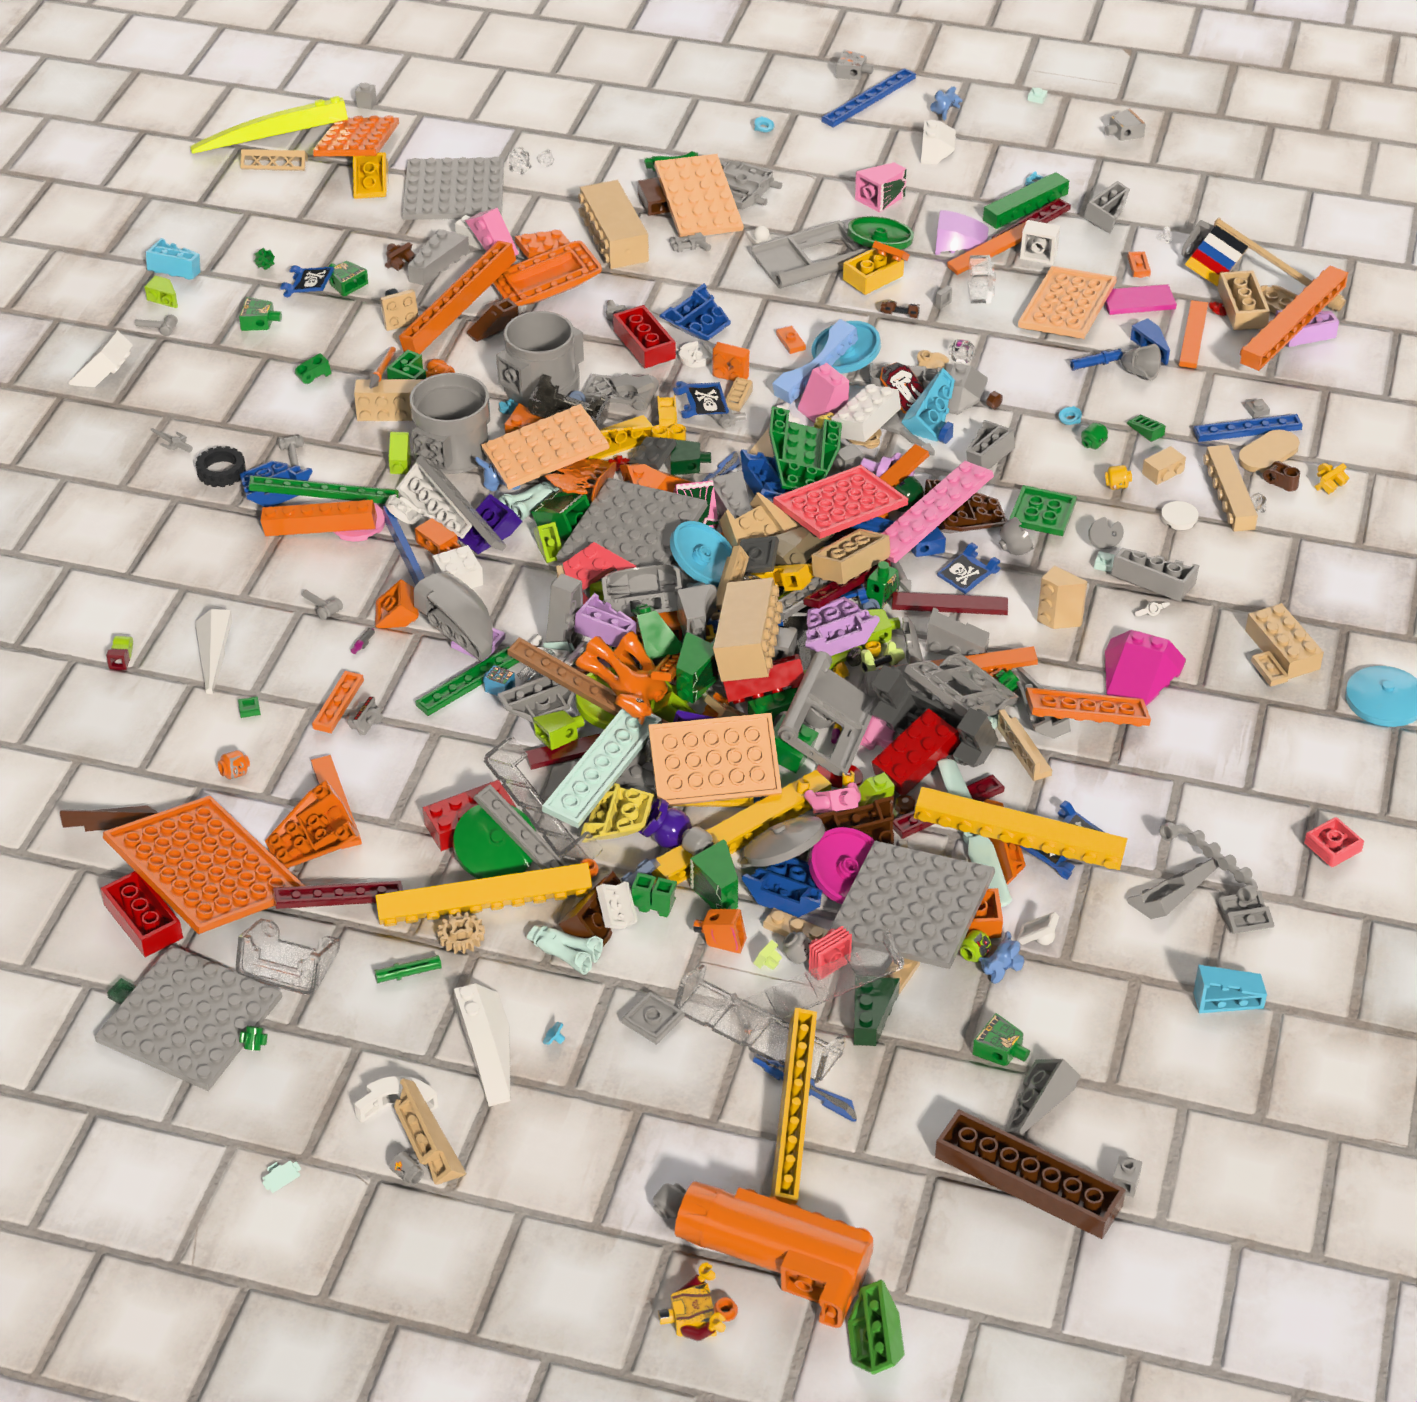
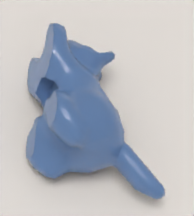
(945, 101)
(491, 477)
(1004, 957)

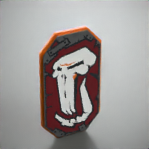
(902, 378)

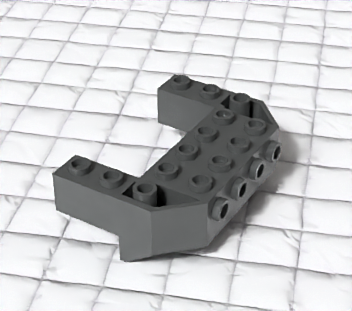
(902, 707)

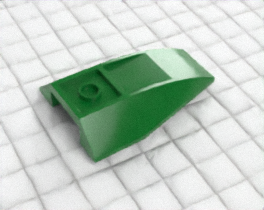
(802, 451)

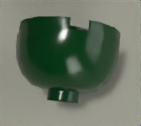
(912, 490)

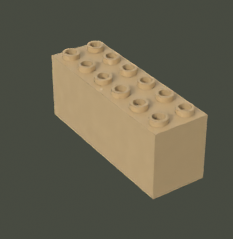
(613, 224)
(748, 629)

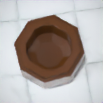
(994, 400)
(904, 804)

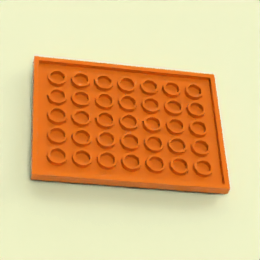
(202, 863)

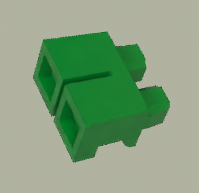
(653, 894)

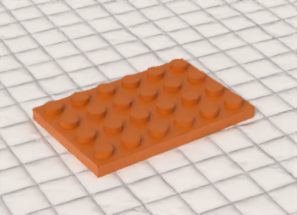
(357, 136)

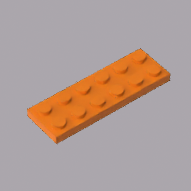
(1087, 707)

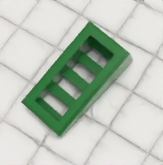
(1147, 427)

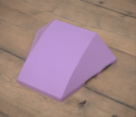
(959, 232)
(838, 626)

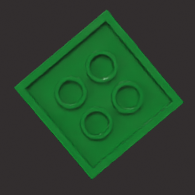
(1043, 510)

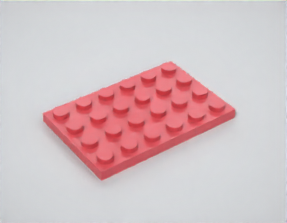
(840, 501)

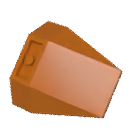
(312, 828)

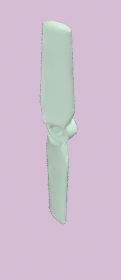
(979, 848)

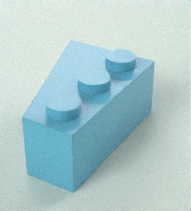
(172, 260)
(1228, 990)

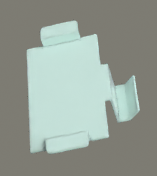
(559, 645)
(281, 1175)

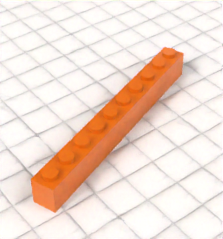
(458, 297)
(1293, 318)

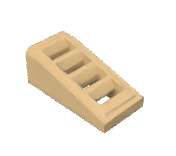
(739, 393)

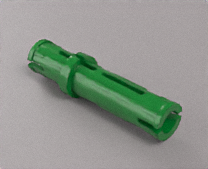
(416, 967)

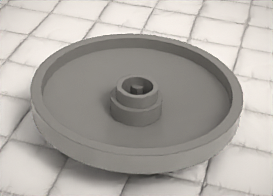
(784, 841)

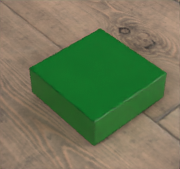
(249, 707)

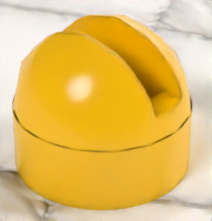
(874, 647)
(841, 669)

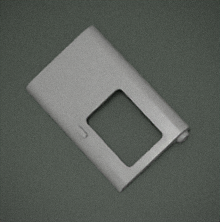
(788, 263)
(836, 700)

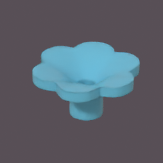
(554, 1034)

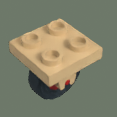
(399, 308)

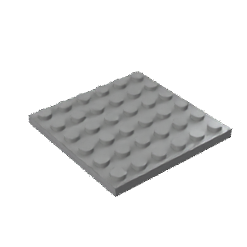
(452, 187)
(633, 523)
(918, 897)
(188, 1017)

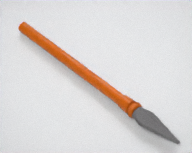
(377, 375)

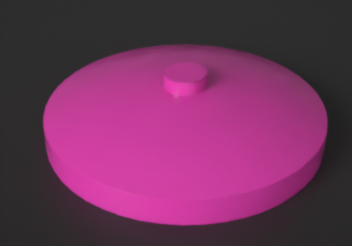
(837, 860)

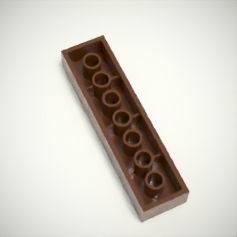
(1030, 1173)

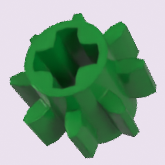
(264, 258)
(1008, 679)
(253, 1038)

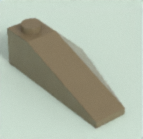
(798, 546)

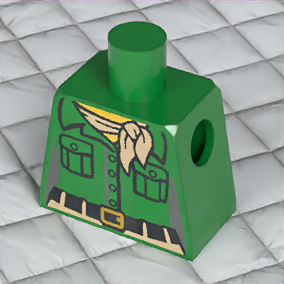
(348, 277)
(258, 315)
(882, 583)
(1000, 1042)

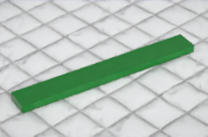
(319, 489)

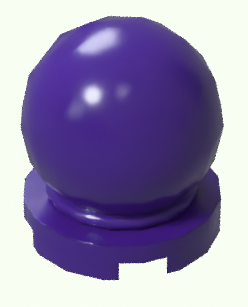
(666, 824)

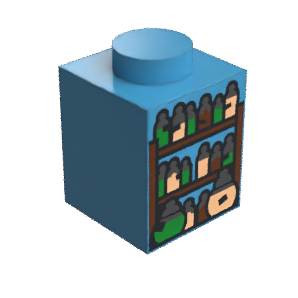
(498, 680)

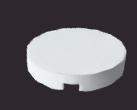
(695, 354)
(402, 509)
(1179, 515)

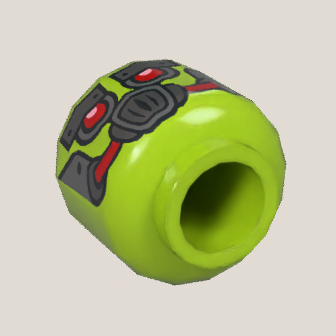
(975, 945)

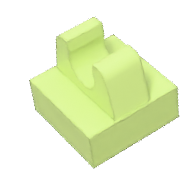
(768, 956)

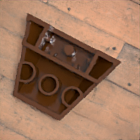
(871, 819)

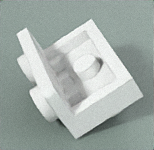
(616, 905)

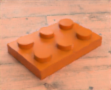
(540, 242)

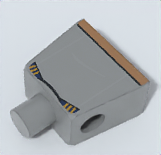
(1125, 126)

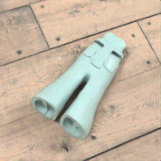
(528, 500)
(573, 950)

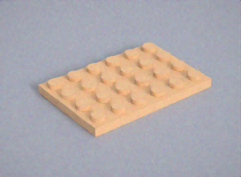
(698, 195)
(1067, 302)
(544, 446)
(715, 759)

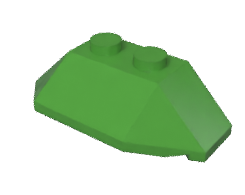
(875, 1330)

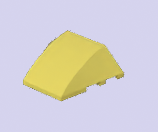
(619, 813)

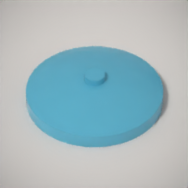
(859, 354)
(700, 551)
(1383, 696)

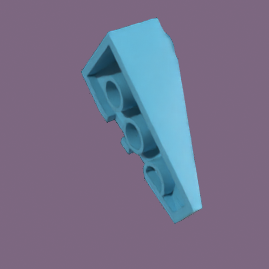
(930, 409)

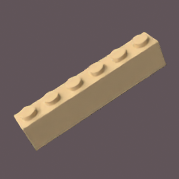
(1230, 488)

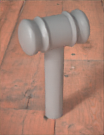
(166, 326)
(291, 443)
(326, 609)

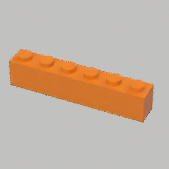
(319, 518)

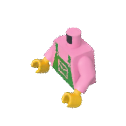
(833, 799)

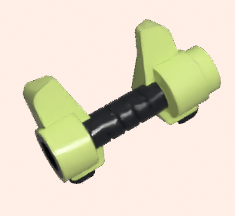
(892, 656)

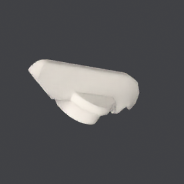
(1152, 609)

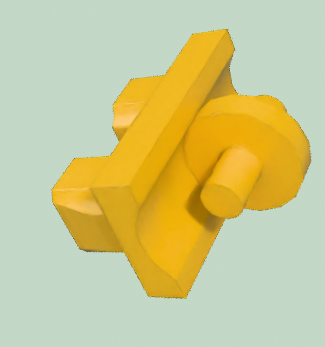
(1328, 476)

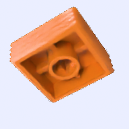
(730, 362)

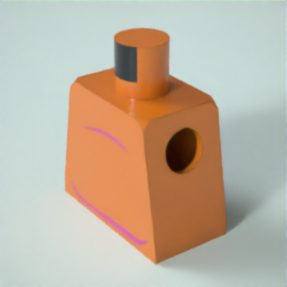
(723, 929)

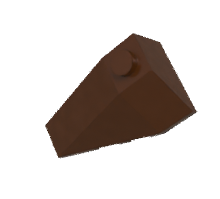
(586, 917)

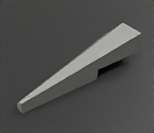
(1045, 725)
(1169, 893)

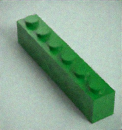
(1025, 200)

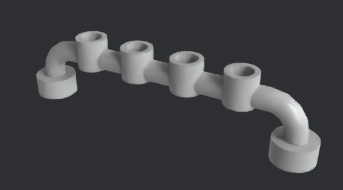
(1246, 893)

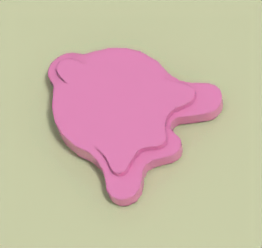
(877, 734)

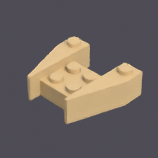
(761, 521)

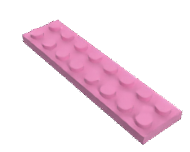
(935, 508)

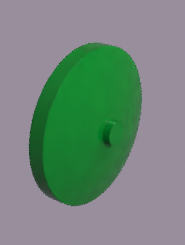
(883, 230)
(486, 848)

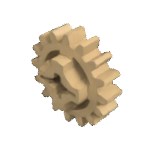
(461, 932)

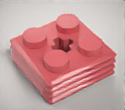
(1334, 842)
(830, 947)

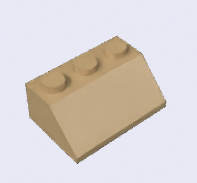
(1061, 599)

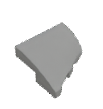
(913, 650)

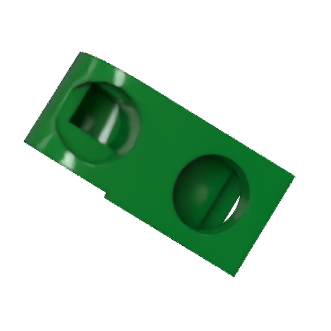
(313, 368)

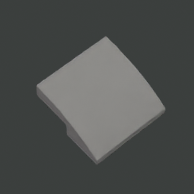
(1245, 916)

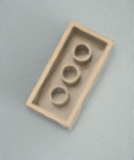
(1243, 300)
(385, 402)
(850, 556)
(1282, 635)

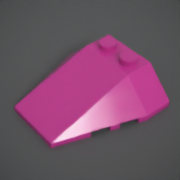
(1140, 665)

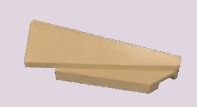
(426, 1135)

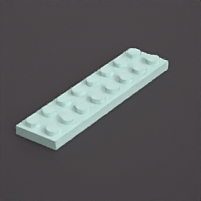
(599, 768)

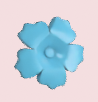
(507, 407)

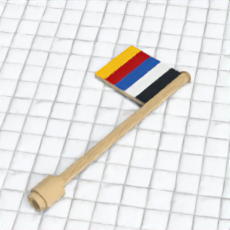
(1226, 246)

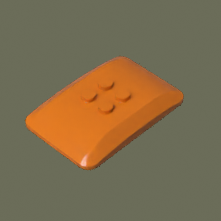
(548, 274)

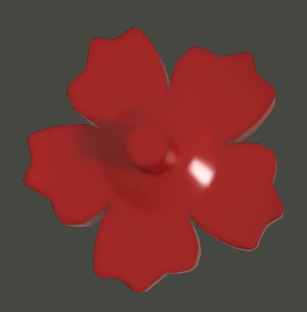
(1217, 308)
(619, 461)

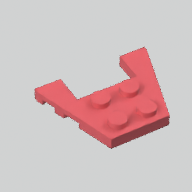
(593, 564)

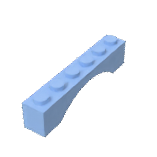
(793, 383)

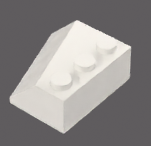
(104, 360)

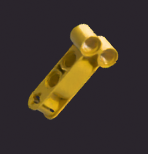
(668, 420)

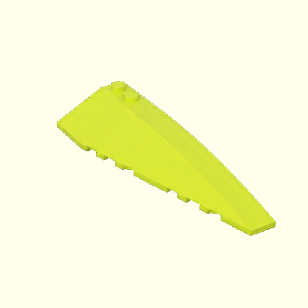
(277, 123)

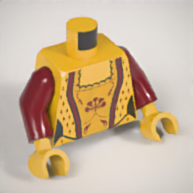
(693, 1308)

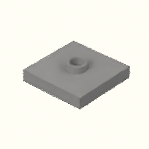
(653, 1017)

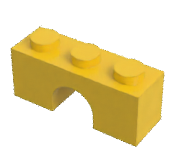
(790, 576)

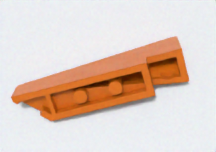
(1008, 854)

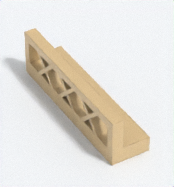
(273, 155)
(732, 572)
(1023, 746)

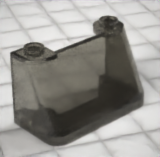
(547, 401)

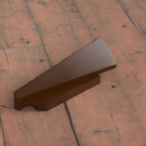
(105, 818)

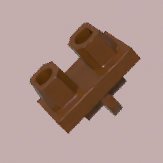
(396, 255)

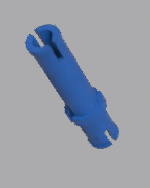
(1092, 360)

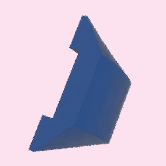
(698, 315)
(273, 470)
(760, 472)
(785, 887)

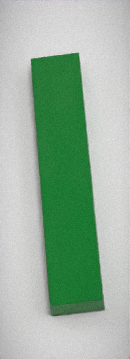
(463, 683)

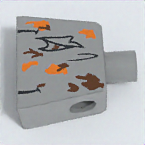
(852, 66)

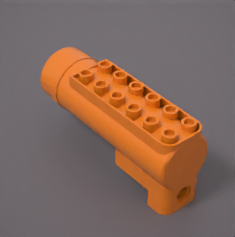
(812, 1253)

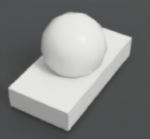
(759, 235)
(1039, 929)

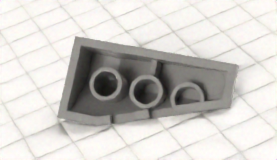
(1046, 1086)

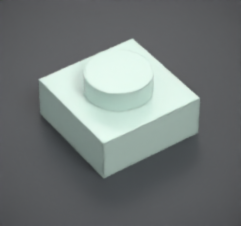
(1037, 95)
(1104, 561)

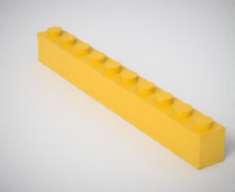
(745, 825)
(1020, 828)
(483, 894)
(793, 1106)

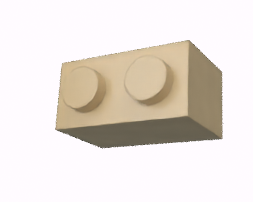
(1163, 465)

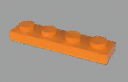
(338, 702)

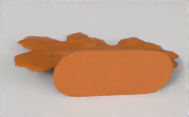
(580, 472)

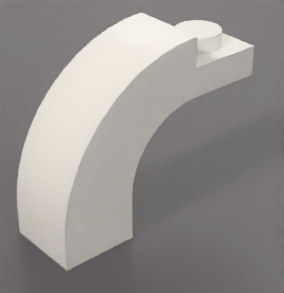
(384, 1093)

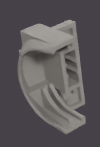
(643, 585)

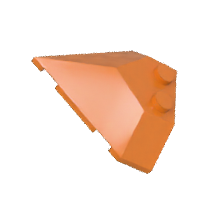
(647, 476)

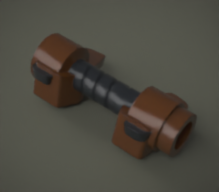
(891, 306)

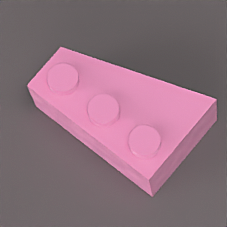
(490, 228)

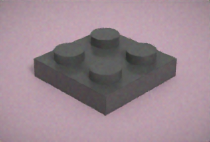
(653, 451)
(761, 553)

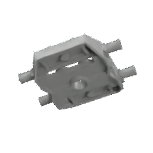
(750, 181)

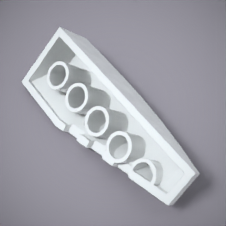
(432, 501)
(487, 1038)

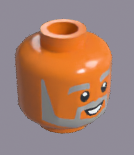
(233, 764)

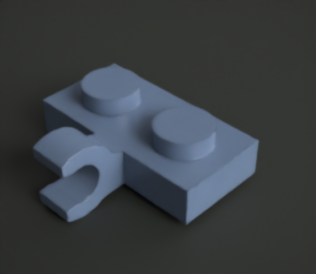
(645, 867)

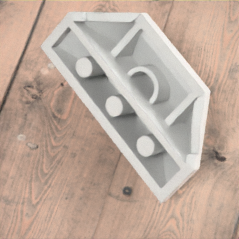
(937, 142)

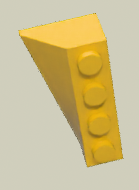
(624, 436)

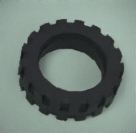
(220, 454)

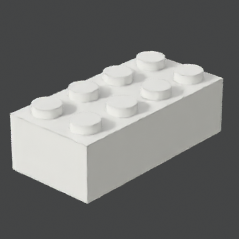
(867, 412)

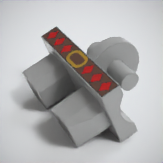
(366, 715)

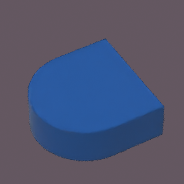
(946, 433)

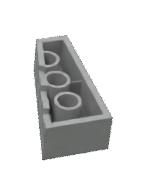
(565, 601)

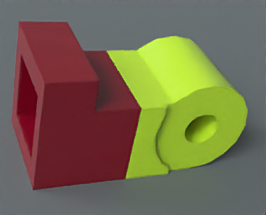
(121, 649)

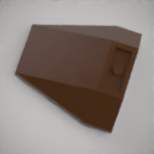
(974, 514)

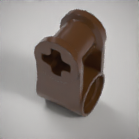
(1284, 476)

